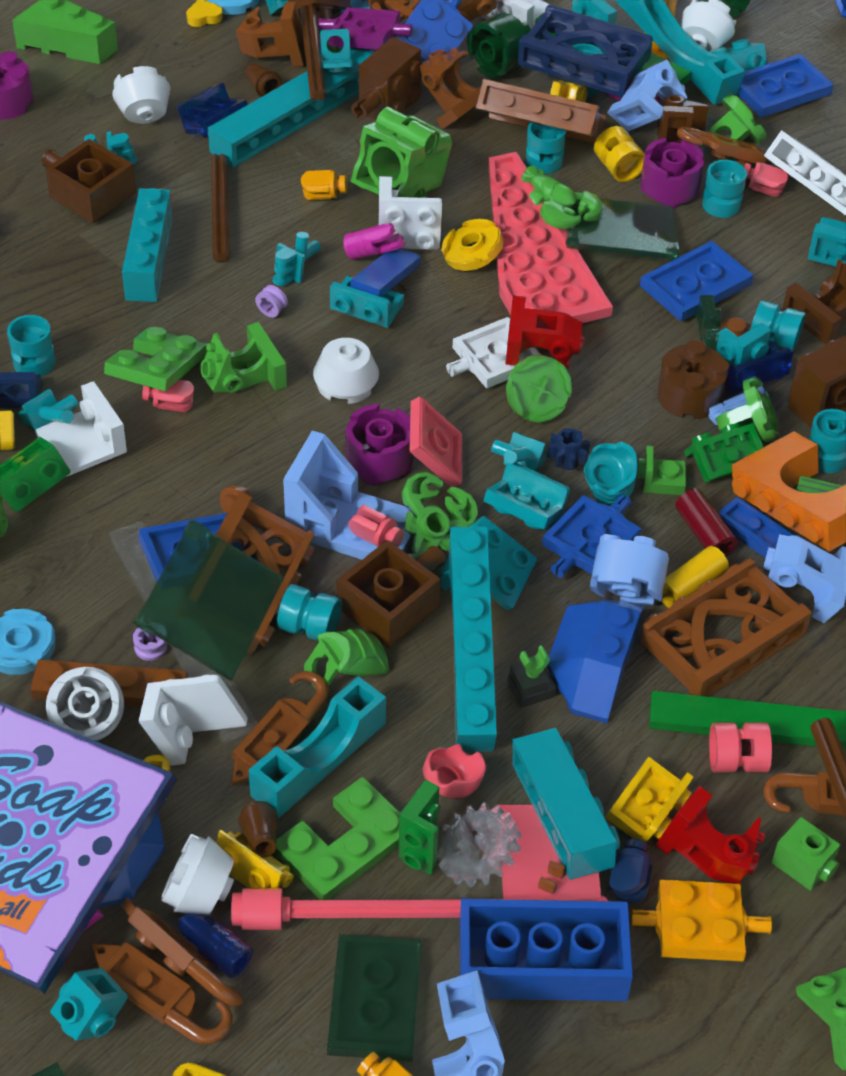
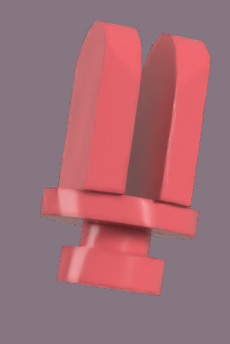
(766, 179)
(176, 398)
(375, 527)

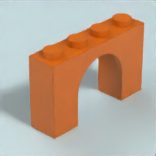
(767, 483)

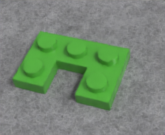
(170, 361)
(334, 867)

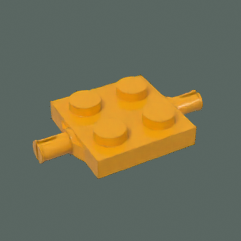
(701, 920)

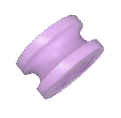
(271, 301)
(152, 650)

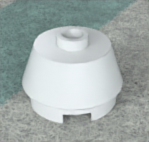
(708, 23)
(142, 95)
(346, 370)
(86, 702)
(199, 877)

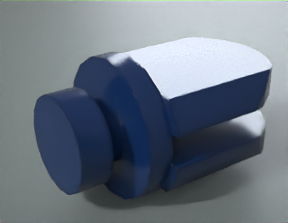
(631, 872)

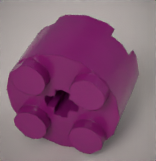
(14, 86)
(672, 171)
(378, 443)

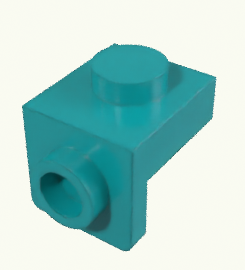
(743, 348)

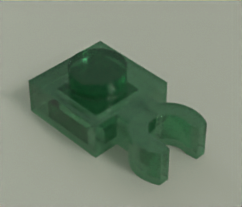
(708, 320)

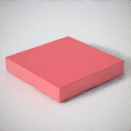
(436, 442)

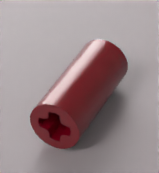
(705, 521)

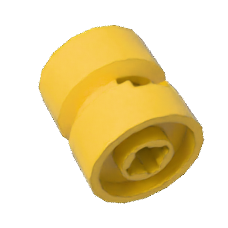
(619, 153)

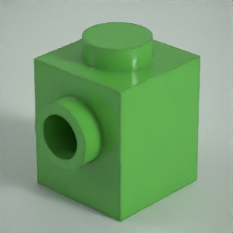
(807, 854)

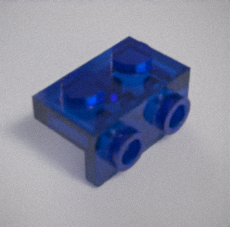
(207, 109)
(769, 367)

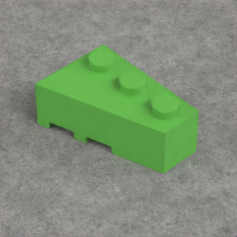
(66, 29)

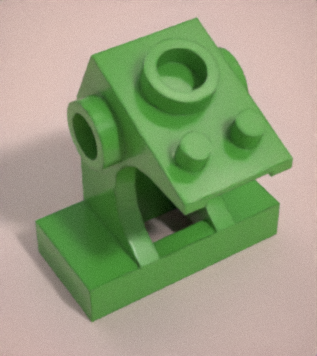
(259, 358)

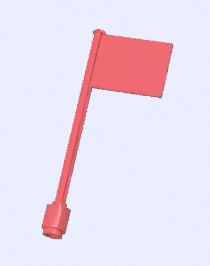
(269, 909)

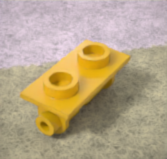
(249, 867)

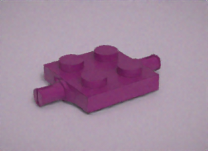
(366, 27)

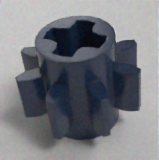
(568, 449)

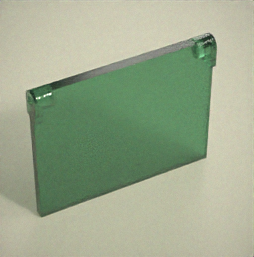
(627, 230)
(209, 600)

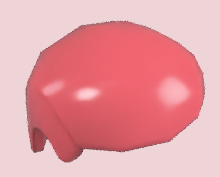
(454, 771)

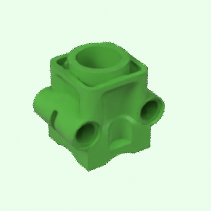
(402, 149)

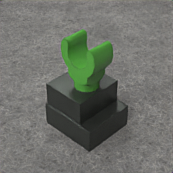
(530, 679)

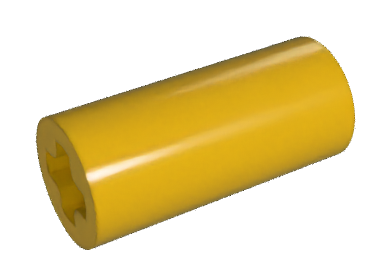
(689, 577)

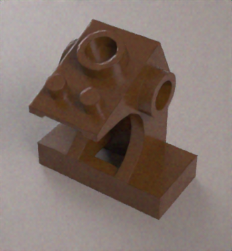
(678, 114)
(819, 318)

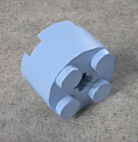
(629, 569)

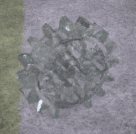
(495, 839)

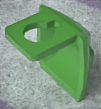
(349, 653)

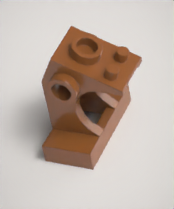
(286, 34)
(446, 67)

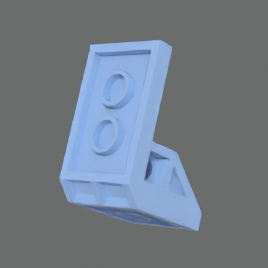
(324, 496)

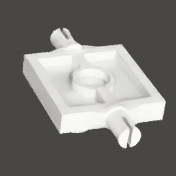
(485, 353)

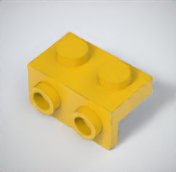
(648, 800)

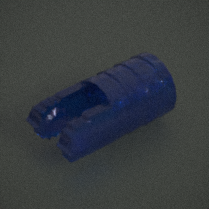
(216, 943)

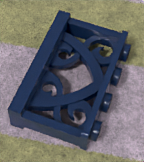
(597, 71)

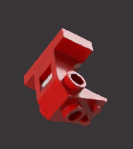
(542, 329)
(708, 848)

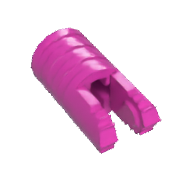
(372, 241)

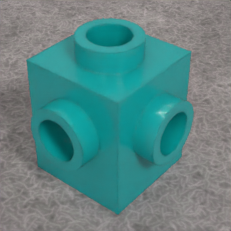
(88, 1004)

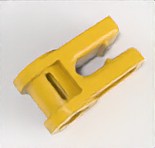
(569, 90)

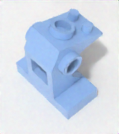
(641, 93)
(824, 580)
(468, 1015)

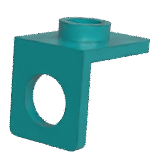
(335, 61)

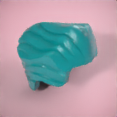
(611, 471)

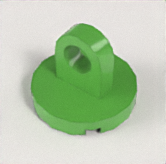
(739, 121)
(538, 388)
(757, 411)

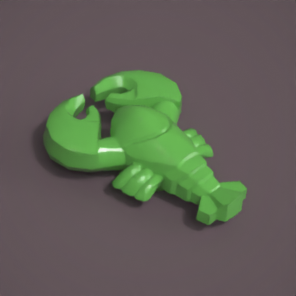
(559, 198)
(431, 521)

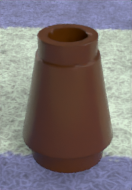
(262, 79)
(259, 827)

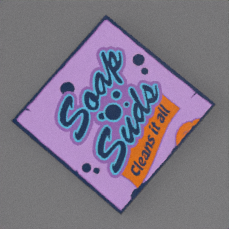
(65, 835)

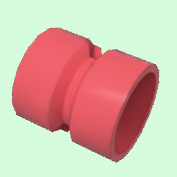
(726, 747)

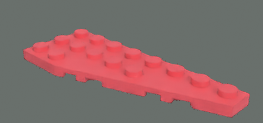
(535, 254)

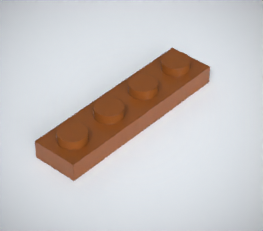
(131, 680)

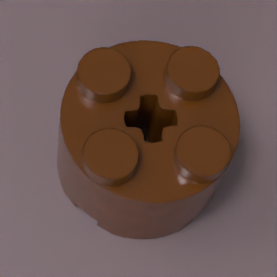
(692, 379)

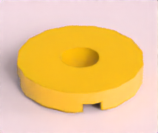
(466, 257)

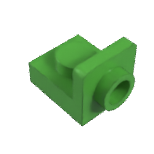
(661, 475)

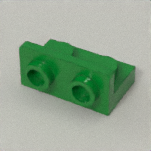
(718, 452)
(31, 473)
(419, 829)

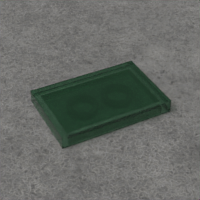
(374, 997)

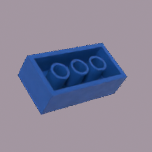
(547, 948)

